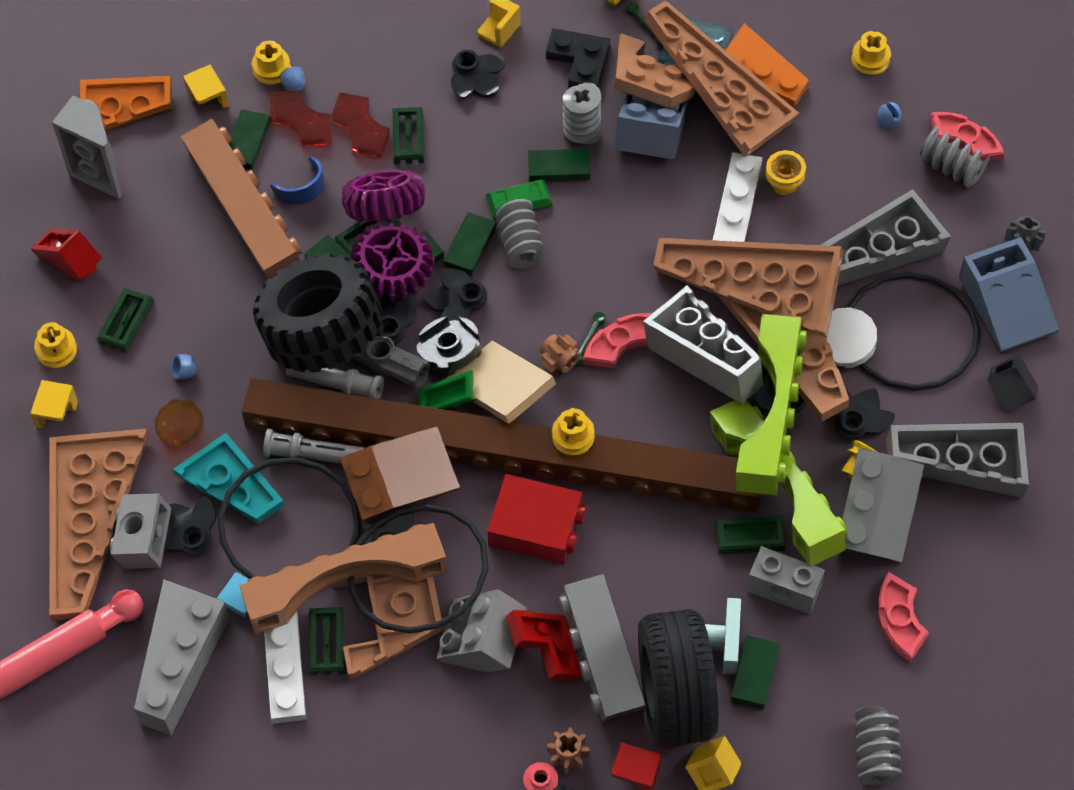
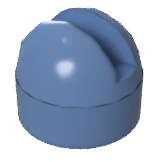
(293, 79)
(885, 117)
(183, 366)

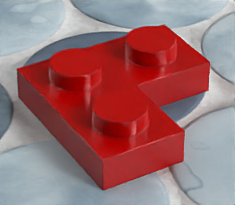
(549, 635)

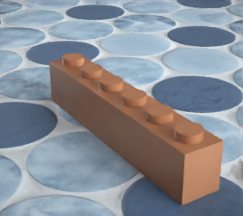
(240, 198)

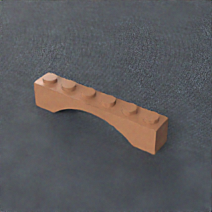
(407, 555)

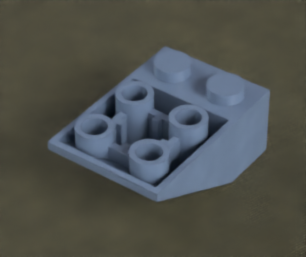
(650, 127)
(1009, 294)

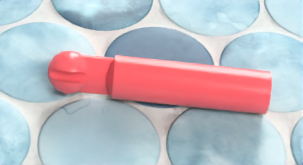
(66, 641)

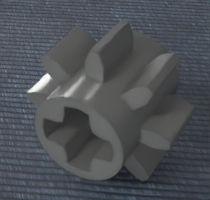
(1028, 230)

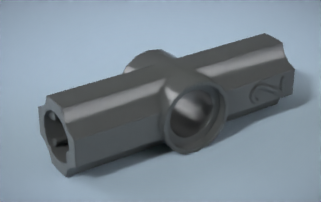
(395, 362)

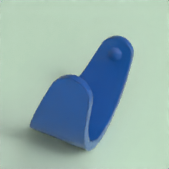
(305, 193)

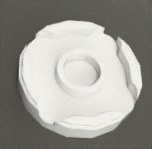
(851, 337)

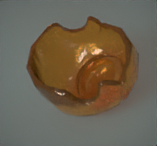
(179, 423)

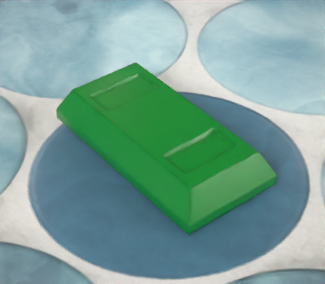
(533, 191)
(449, 392)

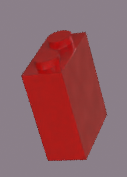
(536, 519)

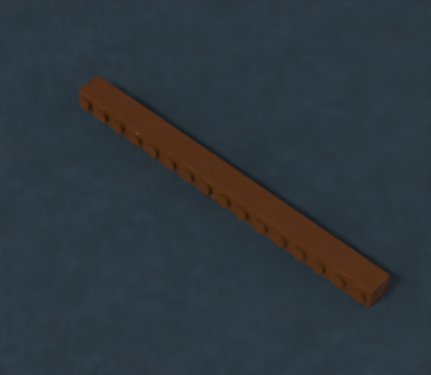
(498, 445)

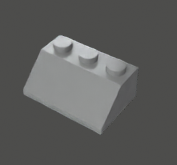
(86, 145)
(881, 504)

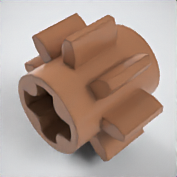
(559, 353)
(569, 741)

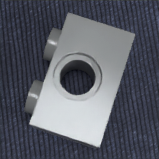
(140, 531)
(785, 580)

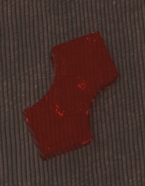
(290, 110)
(353, 115)

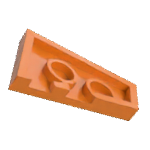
(768, 65)
(128, 98)

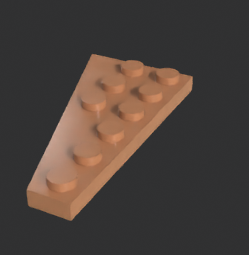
(734, 95)
(761, 276)
(820, 379)
(84, 493)

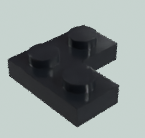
(583, 50)

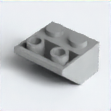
(481, 635)

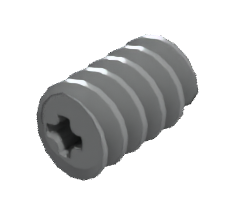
(582, 113)
(952, 158)
(519, 233)
(876, 745)

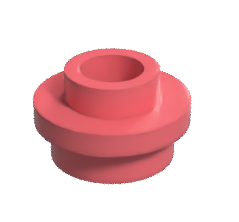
(540, 768)

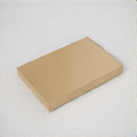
(506, 382)

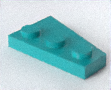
(215, 471)

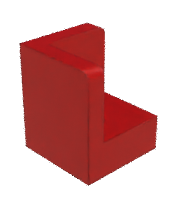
(637, 766)

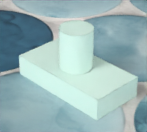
(728, 635)

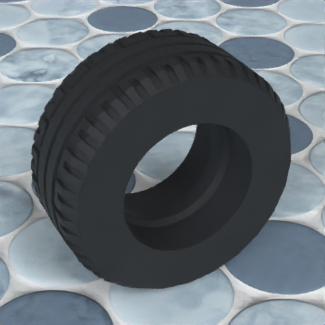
(678, 677)

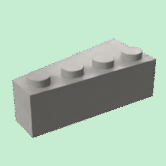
(890, 239)
(703, 346)
(966, 454)
(601, 648)
(178, 650)

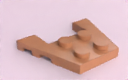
(649, 79)
(398, 603)

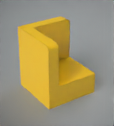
(501, 23)
(204, 86)
(52, 402)
(713, 764)

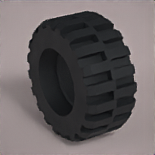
(317, 313)

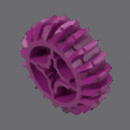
(383, 195)
(379, 248)

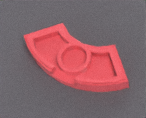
(968, 132)
(616, 340)
(898, 617)

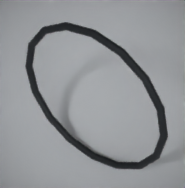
(961, 298)
(245, 474)
(447, 619)

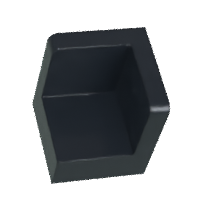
(1013, 383)

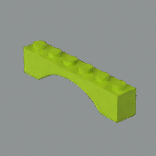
(761, 455)
(814, 527)

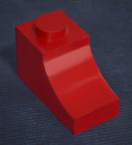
(68, 252)

